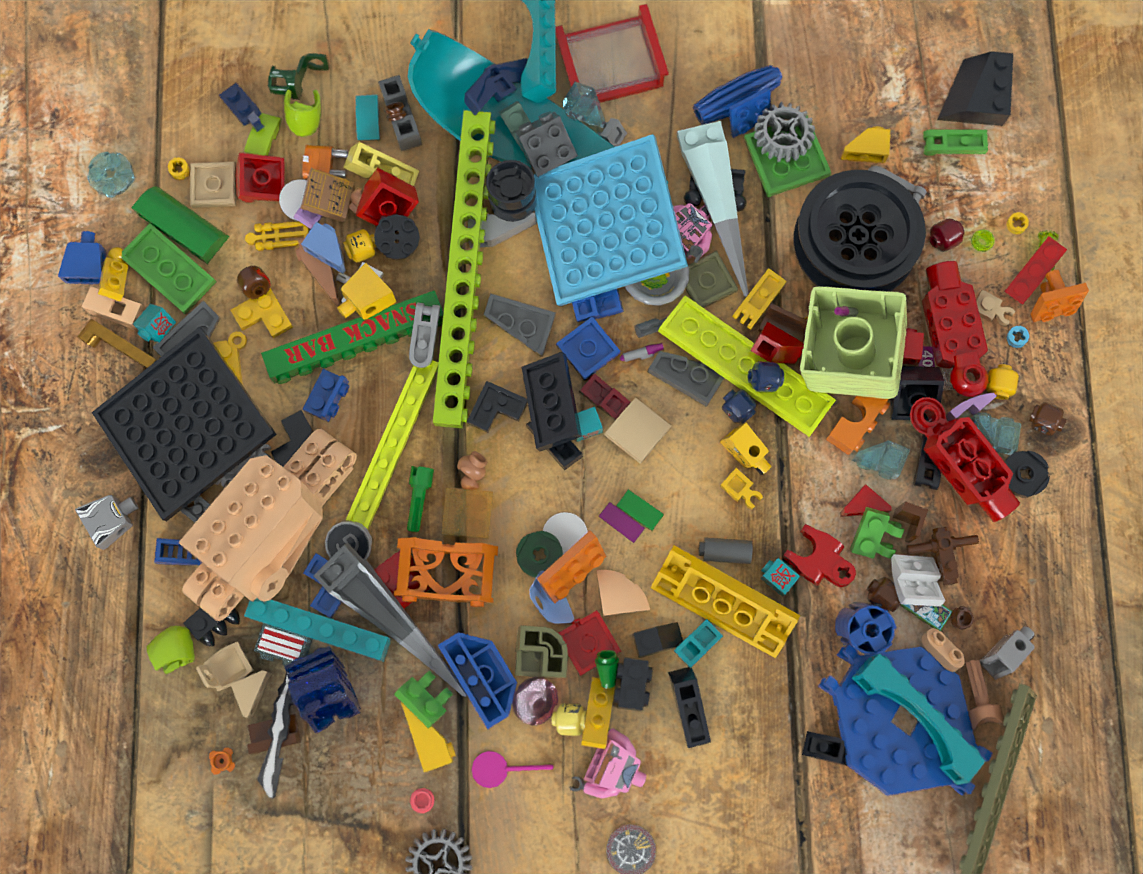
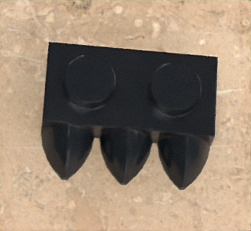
(202, 625)

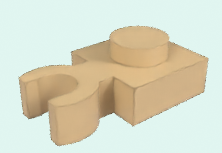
(990, 307)

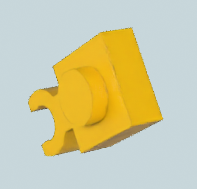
(738, 486)

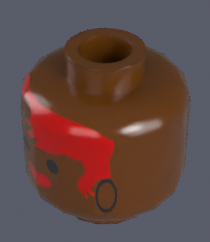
(253, 282)

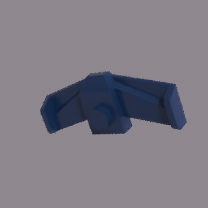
(496, 82)

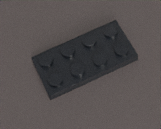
(551, 401)

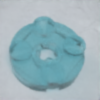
(119, 182)

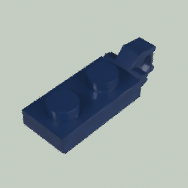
(242, 106)

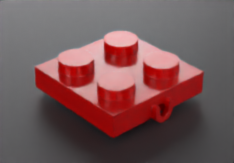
(586, 640)

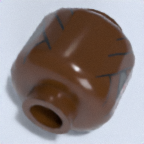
(1047, 418)
(883, 594)

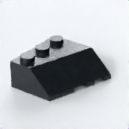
(981, 90)

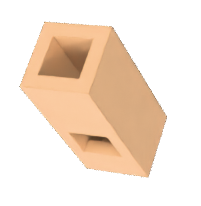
(121, 312)

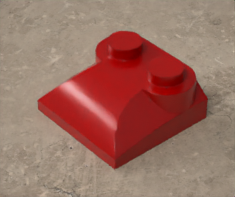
(259, 177)
(389, 575)

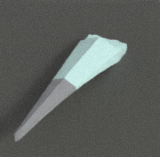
(709, 164)

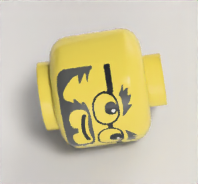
(569, 719)

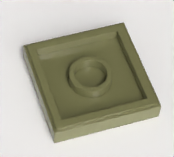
(709, 280)

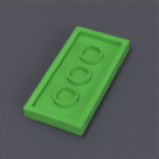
(167, 268)

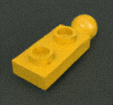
(113, 275)

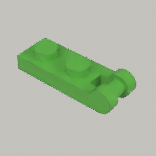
(955, 142)

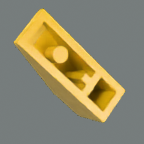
(429, 743)

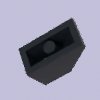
(657, 639)
(825, 748)

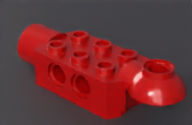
(955, 327)
(965, 459)

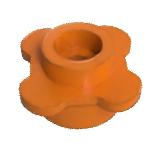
(215, 757)

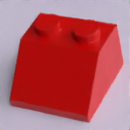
(386, 196)

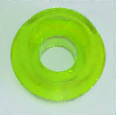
(982, 234)

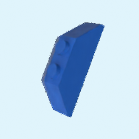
(481, 675)

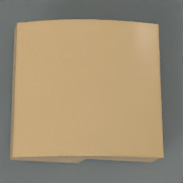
(637, 430)

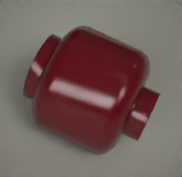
(946, 234)

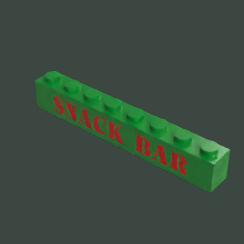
(345, 340)

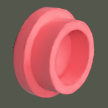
(422, 800)

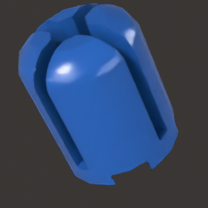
(865, 628)

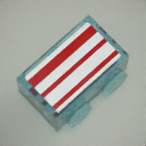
(281, 644)

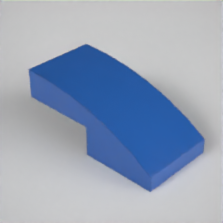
(598, 306)

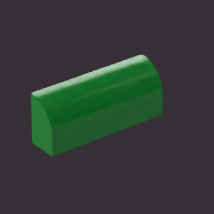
(180, 223)

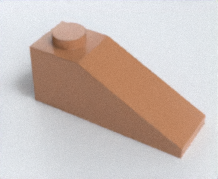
(320, 271)

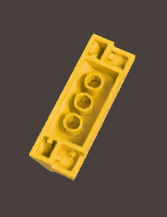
(725, 601)

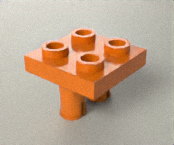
(1057, 298)

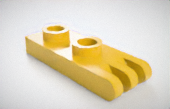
(760, 298)

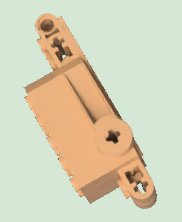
(262, 524)

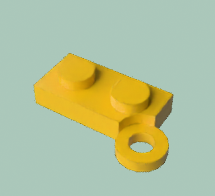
(230, 352)

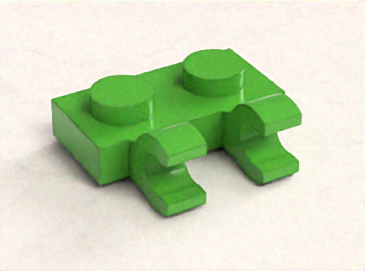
(870, 532)
(420, 702)

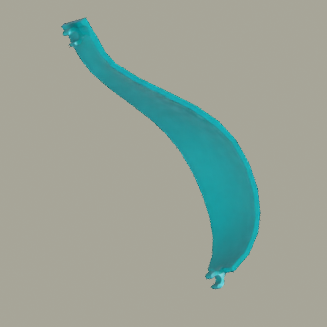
(447, 69)

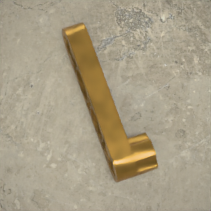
(95, 332)

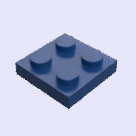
(588, 348)

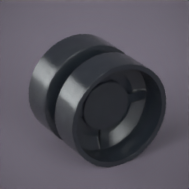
(511, 190)

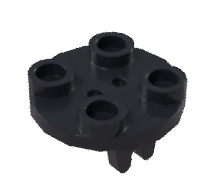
(386, 237)

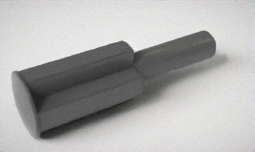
(648, 327)

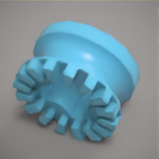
(1025, 335)

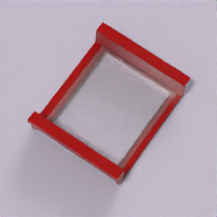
(615, 56)

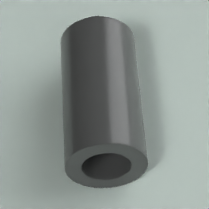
(726, 550)

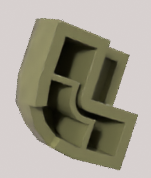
(540, 653)

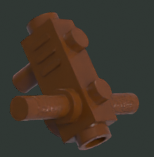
(943, 546)

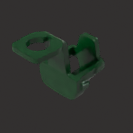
(295, 77)

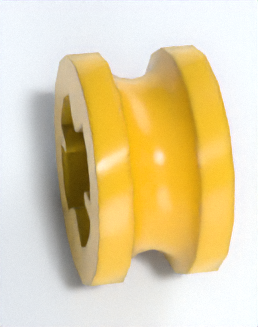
(181, 162)
(1017, 216)

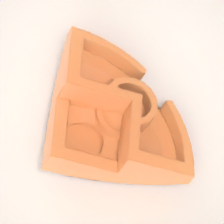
(620, 594)

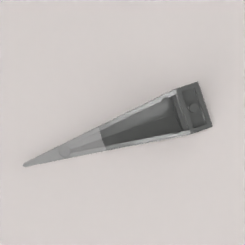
(361, 588)

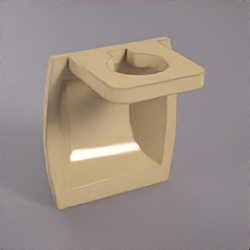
(225, 667)

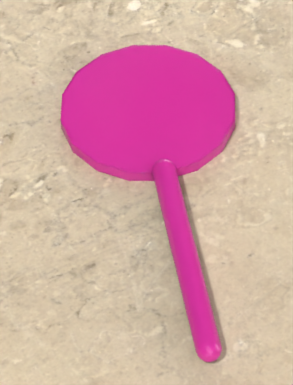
(491, 769)

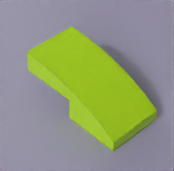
(260, 142)

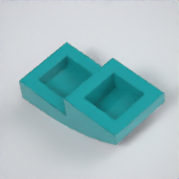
(367, 117)
(698, 643)

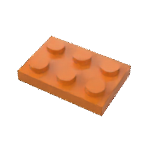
(572, 567)

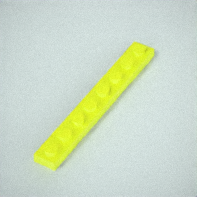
(392, 444)

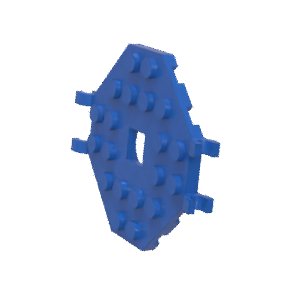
(878, 747)

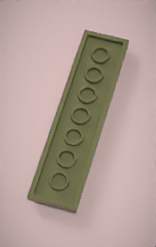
(1001, 775)

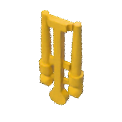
(252, 239)

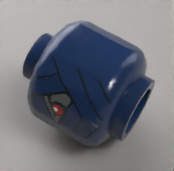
(766, 376)
(738, 406)

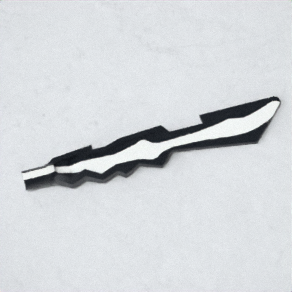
(278, 731)

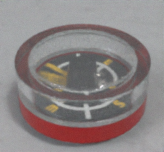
(631, 849)

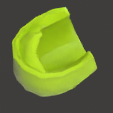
(301, 118)
(171, 649)

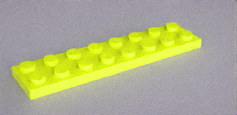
(731, 357)

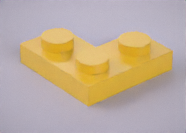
(266, 309)

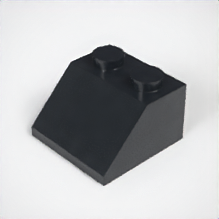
(915, 384)

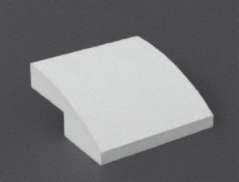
(916, 580)

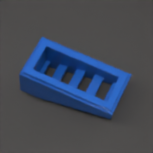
(159, 559)

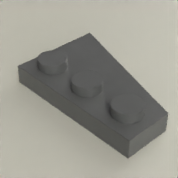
(201, 317)
(687, 376)

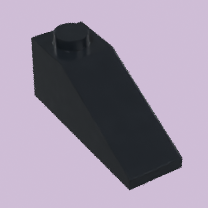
(689, 706)

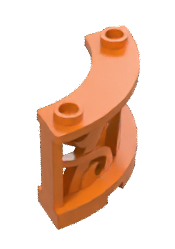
(423, 547)

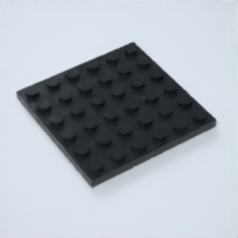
(183, 424)

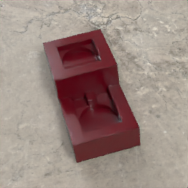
(604, 396)

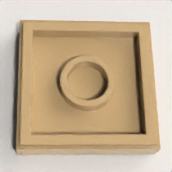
(213, 184)

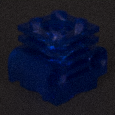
(321, 689)

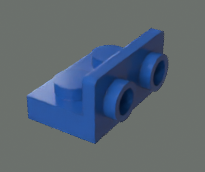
(326, 395)

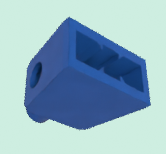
(83, 261)

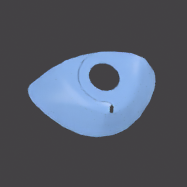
(555, 613)

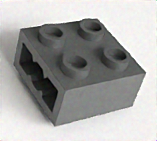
(545, 143)

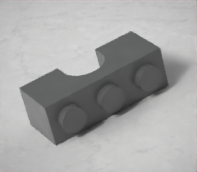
(404, 128)

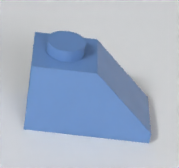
(325, 246)

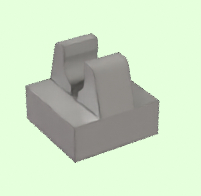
(613, 132)

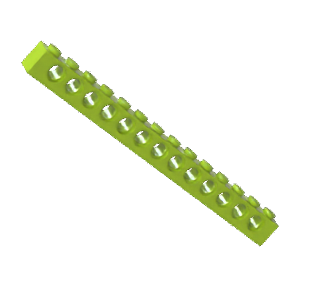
(472, 125)

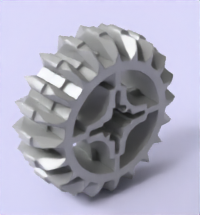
(793, 118)
(427, 857)

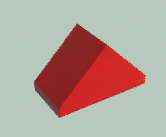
(865, 498)

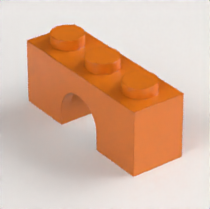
(848, 434)

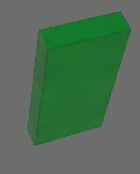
(640, 510)

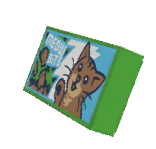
(932, 615)

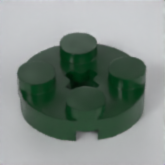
(537, 541)

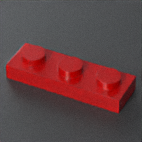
(1035, 270)

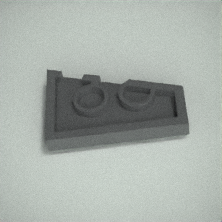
(522, 321)

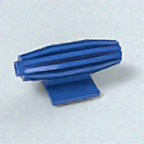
(740, 99)

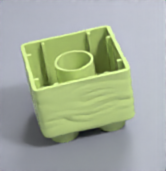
(857, 352)

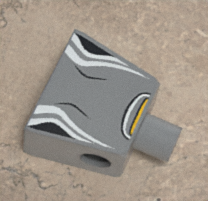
(107, 519)
(1008, 653)

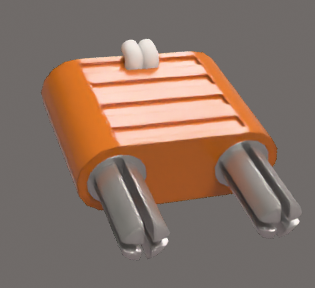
(322, 159)

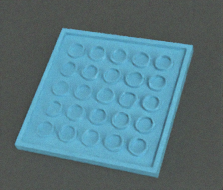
(607, 221)

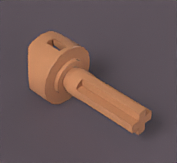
(984, 711)

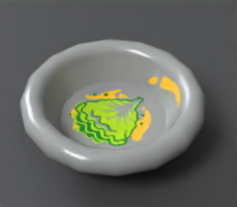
(660, 289)

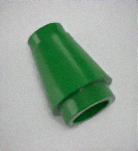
(607, 668)

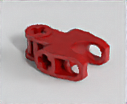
(824, 561)

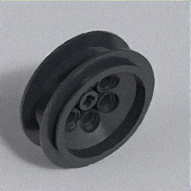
(856, 197)

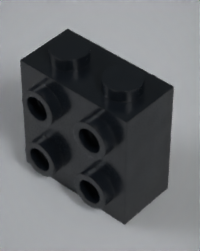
(633, 676)

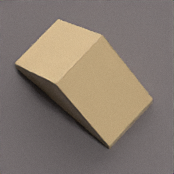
(249, 692)

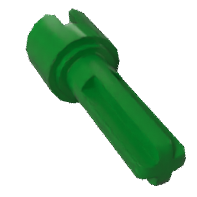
(420, 481)

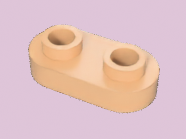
(943, 650)

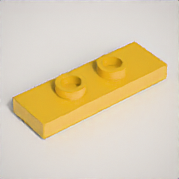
(598, 715)

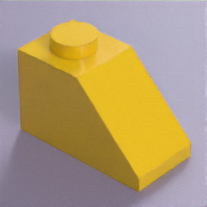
(869, 146)

